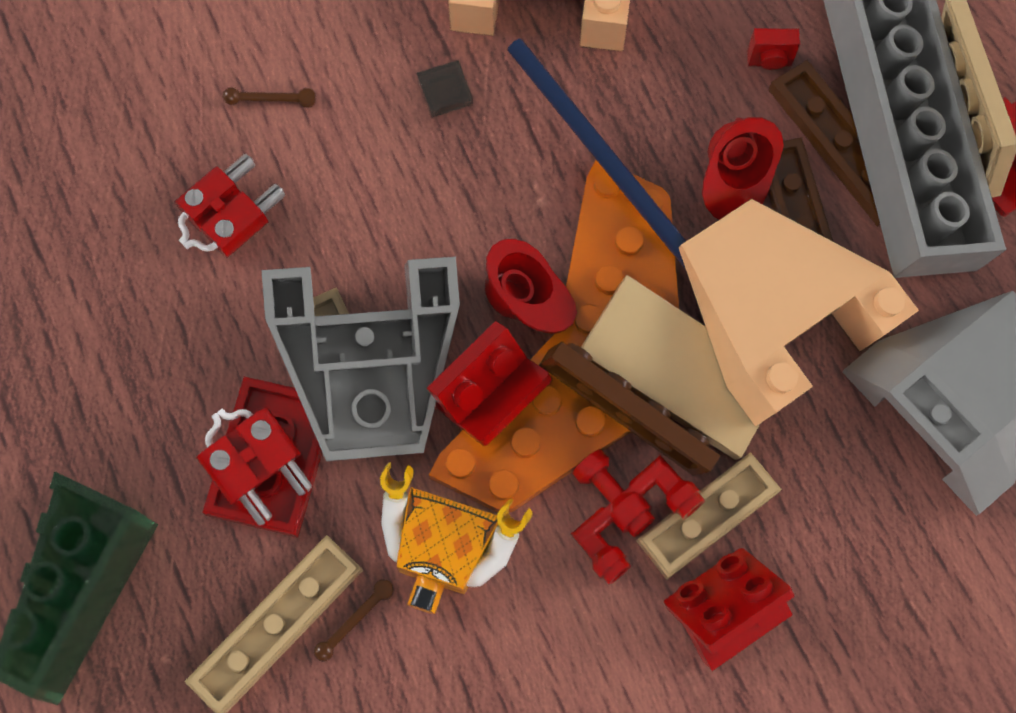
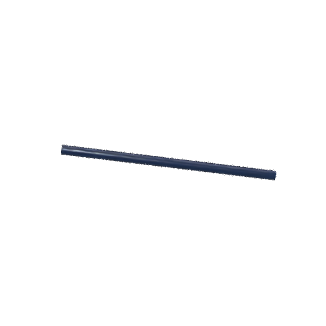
(598, 147)

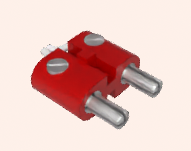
(224, 211)
(249, 457)

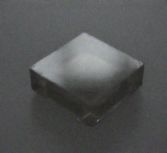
(445, 88)

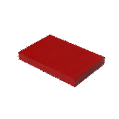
(276, 492)

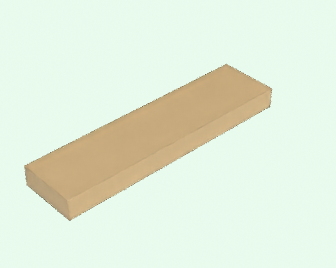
(273, 626)

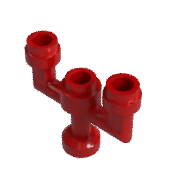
(627, 508)

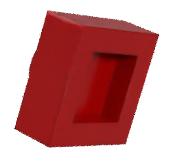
(773, 47)

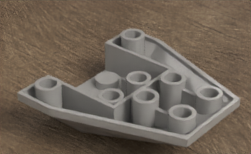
(957, 392)

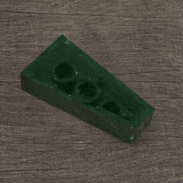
(69, 587)

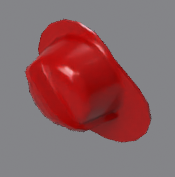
(741, 164)
(526, 287)

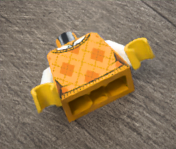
(443, 540)

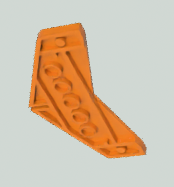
(559, 423)

